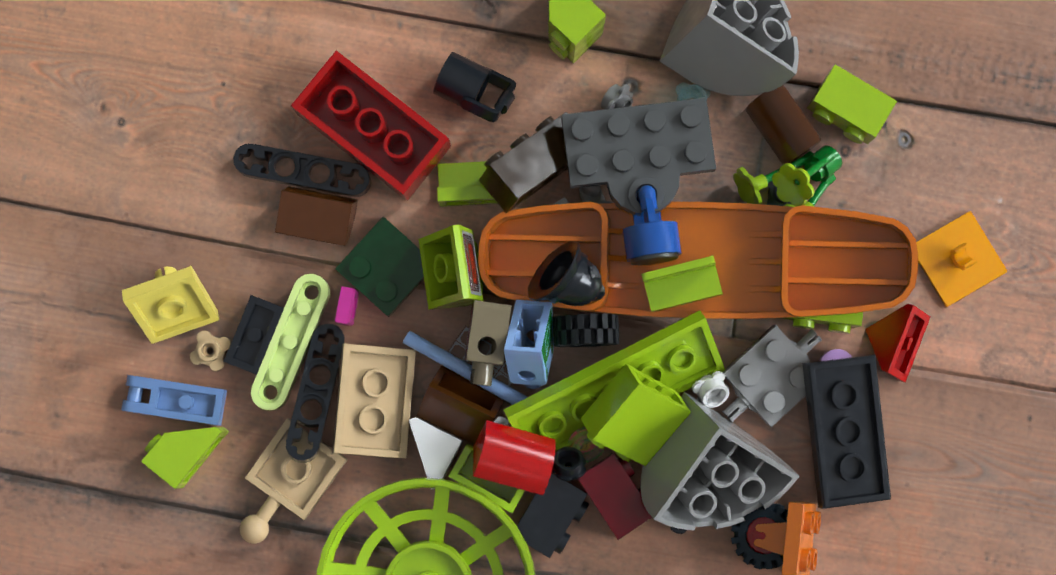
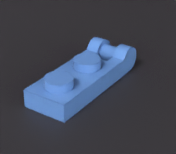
(175, 400)

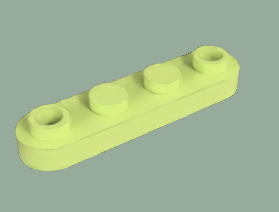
(290, 342)

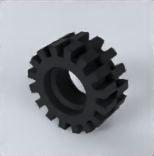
(586, 330)

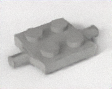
(769, 375)

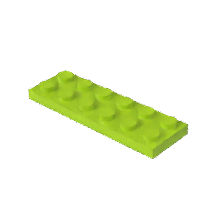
(671, 356)

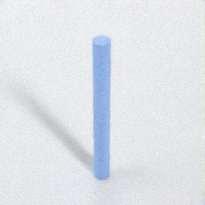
(459, 366)

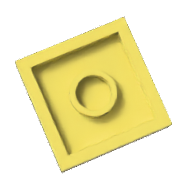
(170, 304)

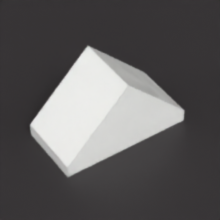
(435, 447)

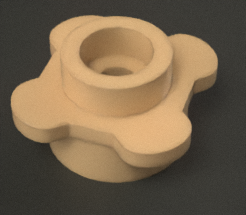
(214, 360)

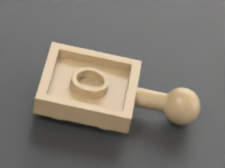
(289, 482)

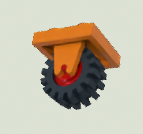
(779, 537)

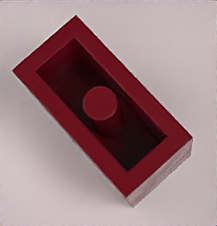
(615, 495)

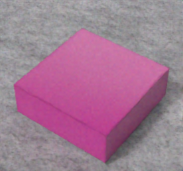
(347, 306)

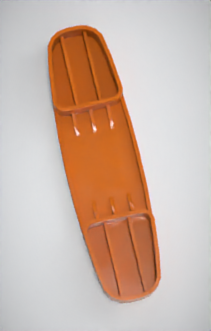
(765, 256)

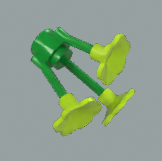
(792, 182)

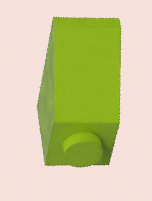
(181, 453)

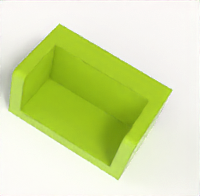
(502, 495)

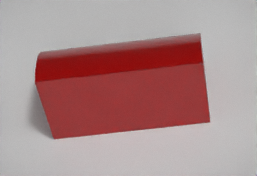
(513, 457)

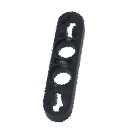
(303, 165)
(312, 392)

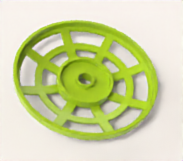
(430, 555)

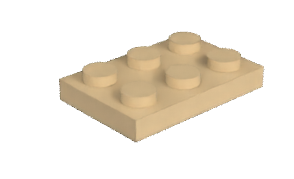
(374, 401)

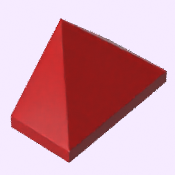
(898, 340)

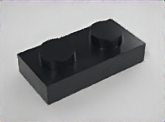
(253, 334)

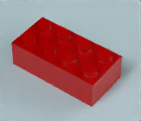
(371, 125)

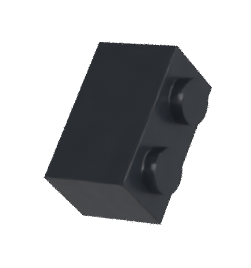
(550, 515)

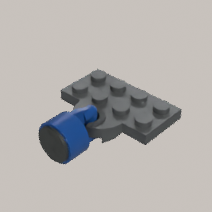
(641, 162)

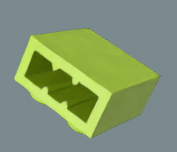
(634, 416)

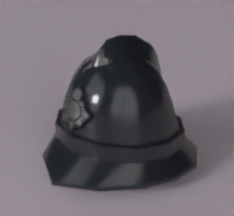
(567, 278)

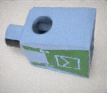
(529, 360)

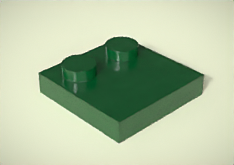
(384, 267)

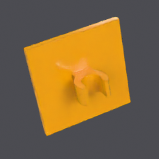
(959, 259)

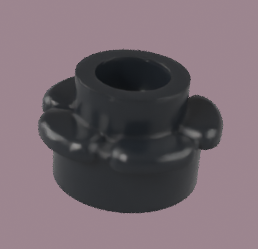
(569, 457)

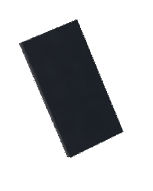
(846, 431)

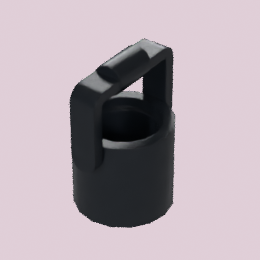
(465, 83)

